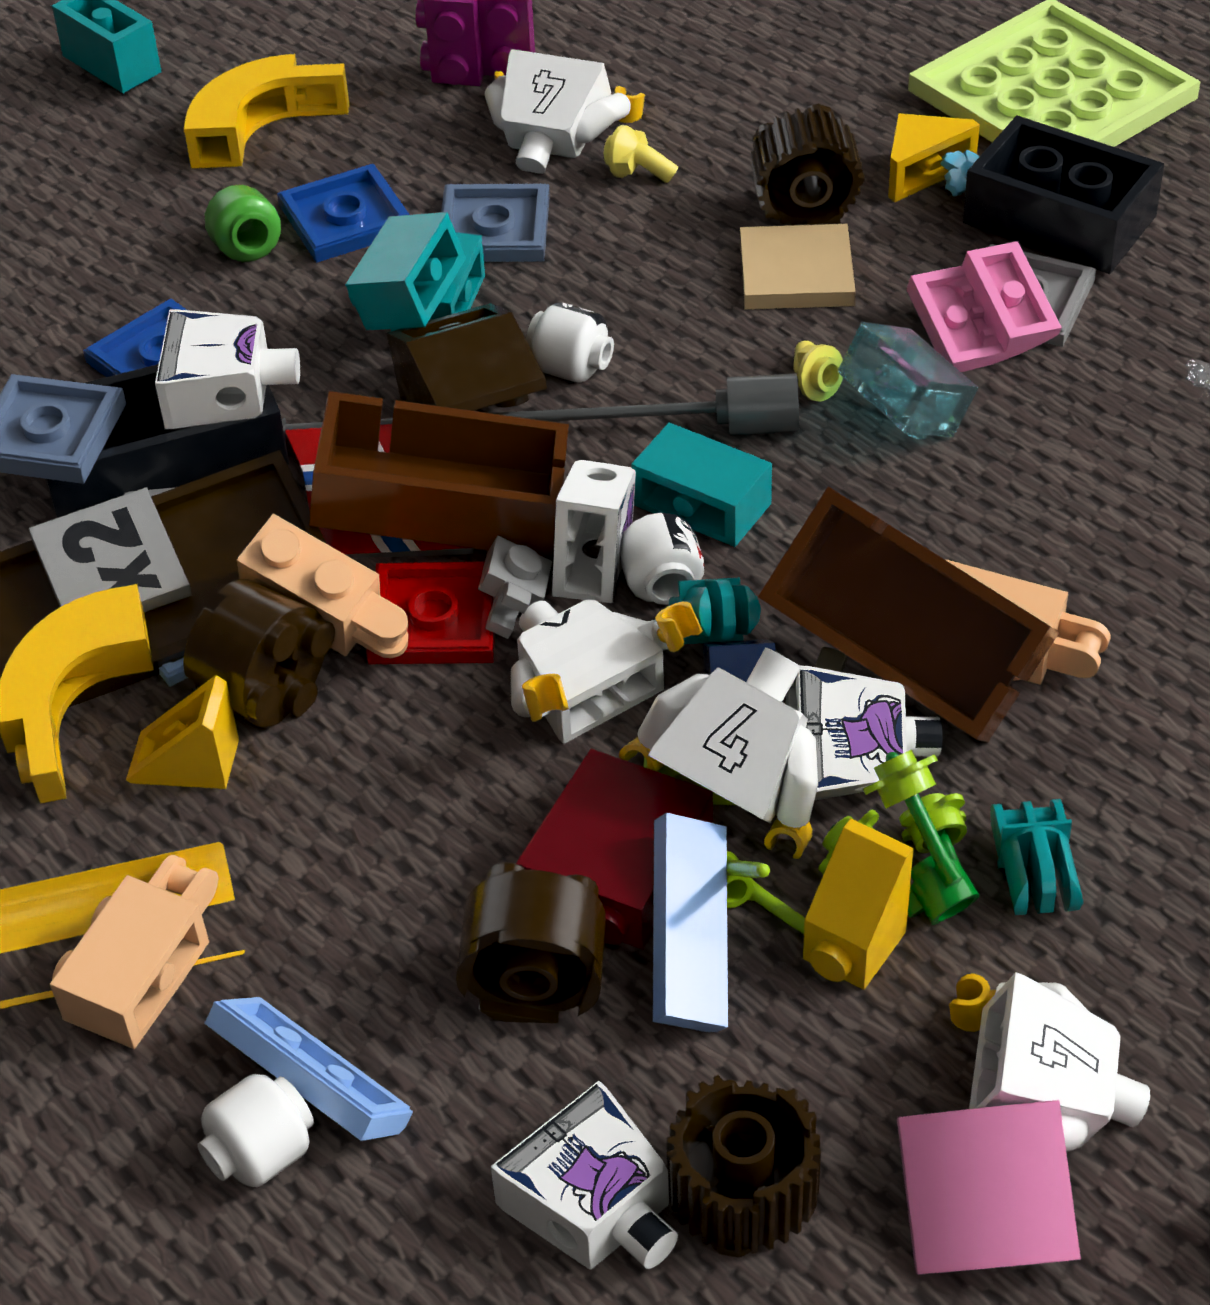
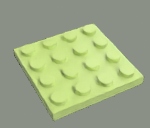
(1057, 73)

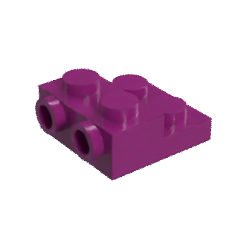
(472, 37)

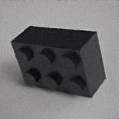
(1062, 193)

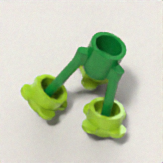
(933, 824)

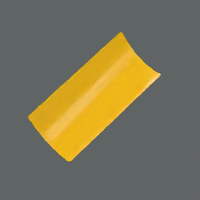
(65, 904)

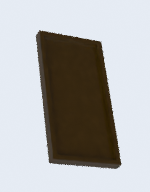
(208, 529)

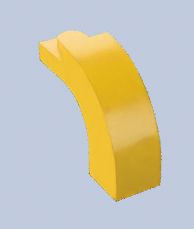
(254, 95)
(54, 663)

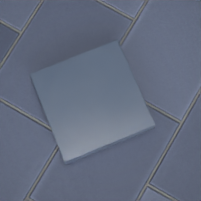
(506, 215)
(55, 426)

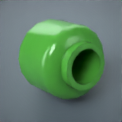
(242, 223)

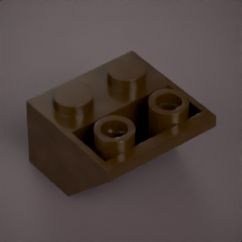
(466, 361)

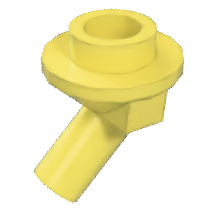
(629, 149)
(817, 370)

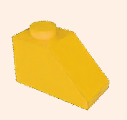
(859, 906)

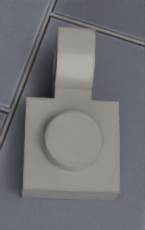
(515, 580)

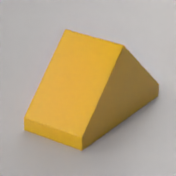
(919, 149)
(189, 742)

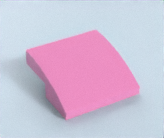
(984, 307)
(988, 1188)

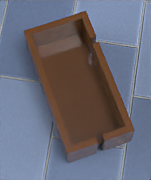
(445, 478)
(907, 614)

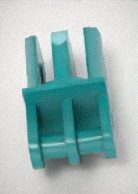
(722, 608)
(1039, 844)

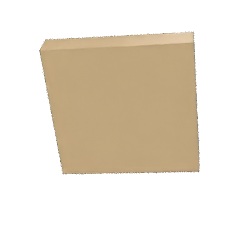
(797, 266)

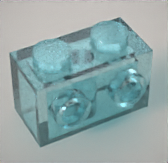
(907, 380)

